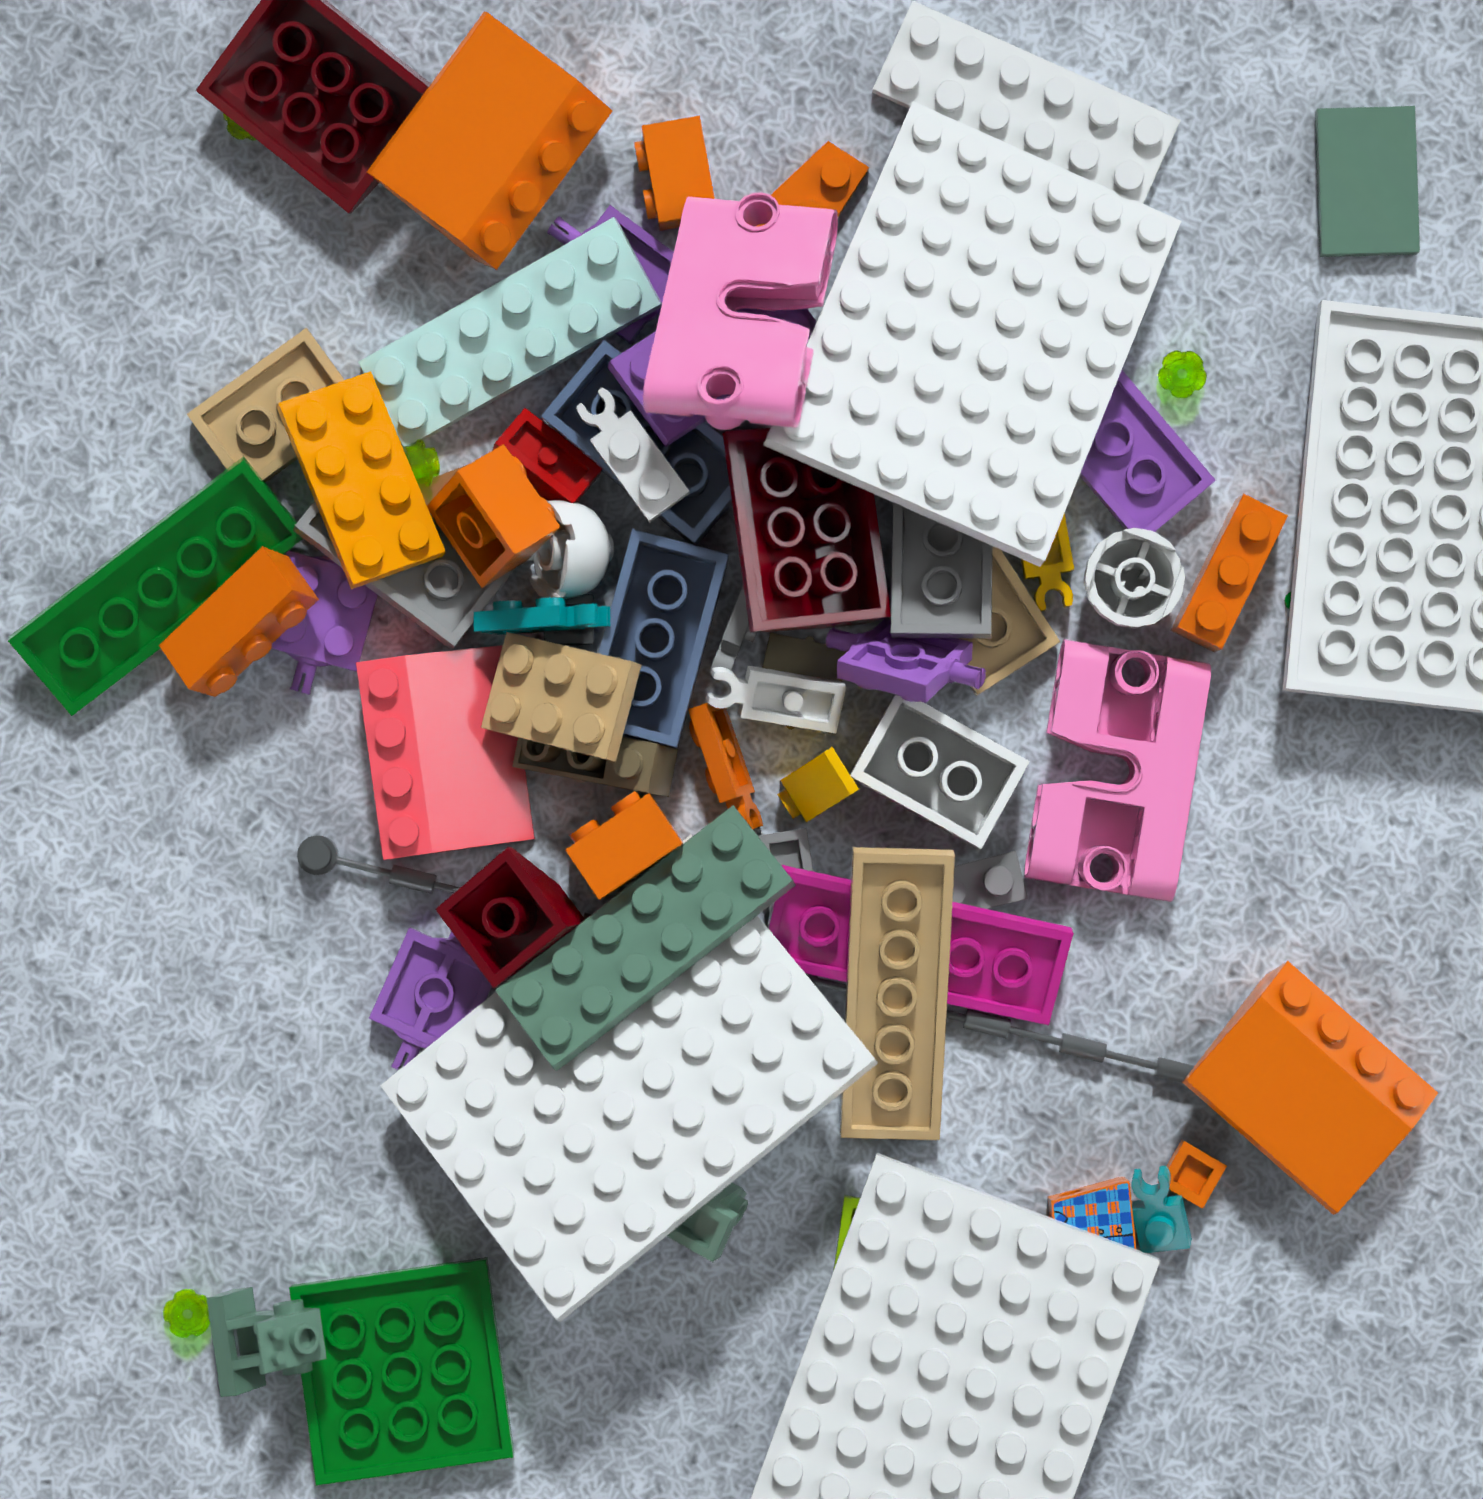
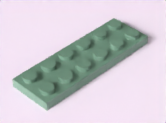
(645, 938)

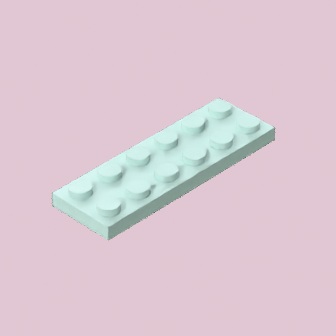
(512, 332)

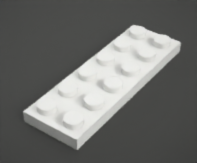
(1026, 102)

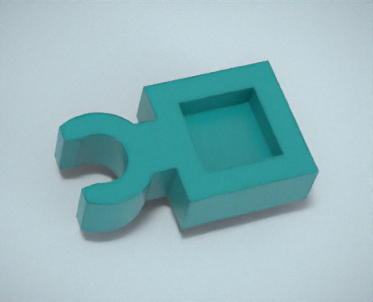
(1159, 1219)

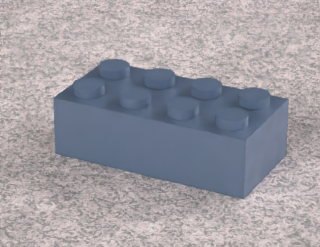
(695, 456)
(663, 623)

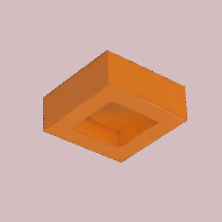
(1194, 1173)

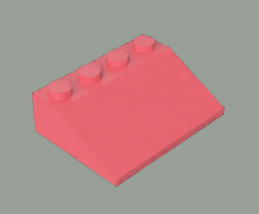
(431, 764)

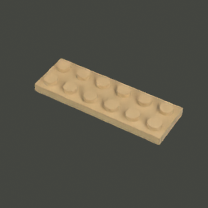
(898, 990)

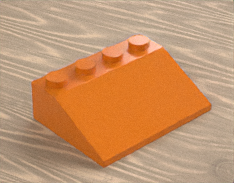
(489, 141)
(1310, 1087)

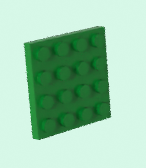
(406, 1372)

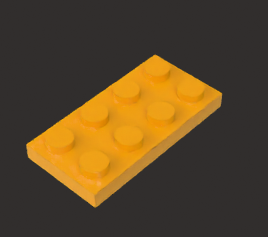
(361, 480)

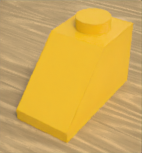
(816, 786)

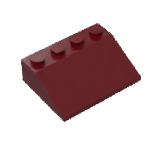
(315, 93)
(802, 541)

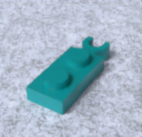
(547, 616)

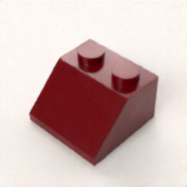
(508, 915)

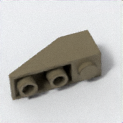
(638, 767)

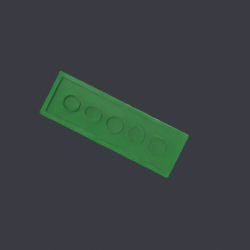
(152, 586)

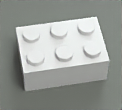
(939, 770)

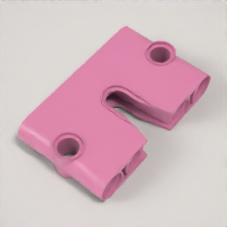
(729, 266)
(1158, 736)

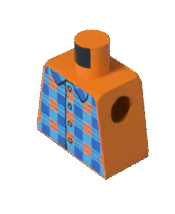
(1099, 1209)

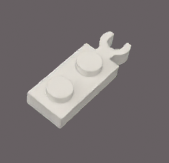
(634, 459)
(782, 698)

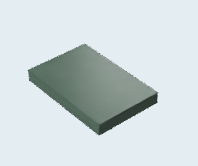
(1367, 181)

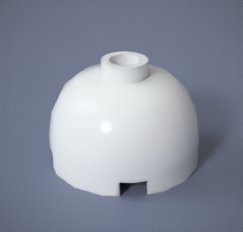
(574, 555)
(1134, 578)

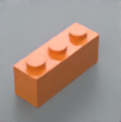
(1229, 573)
(239, 622)

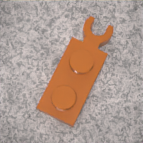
(725, 767)

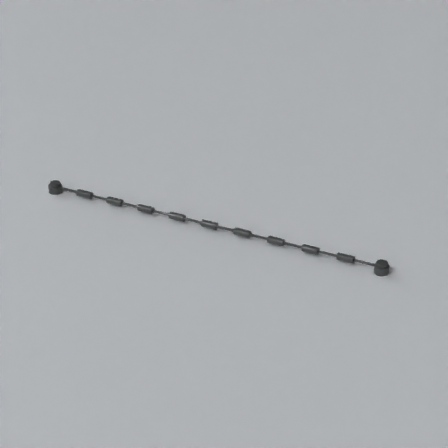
(320, 855)

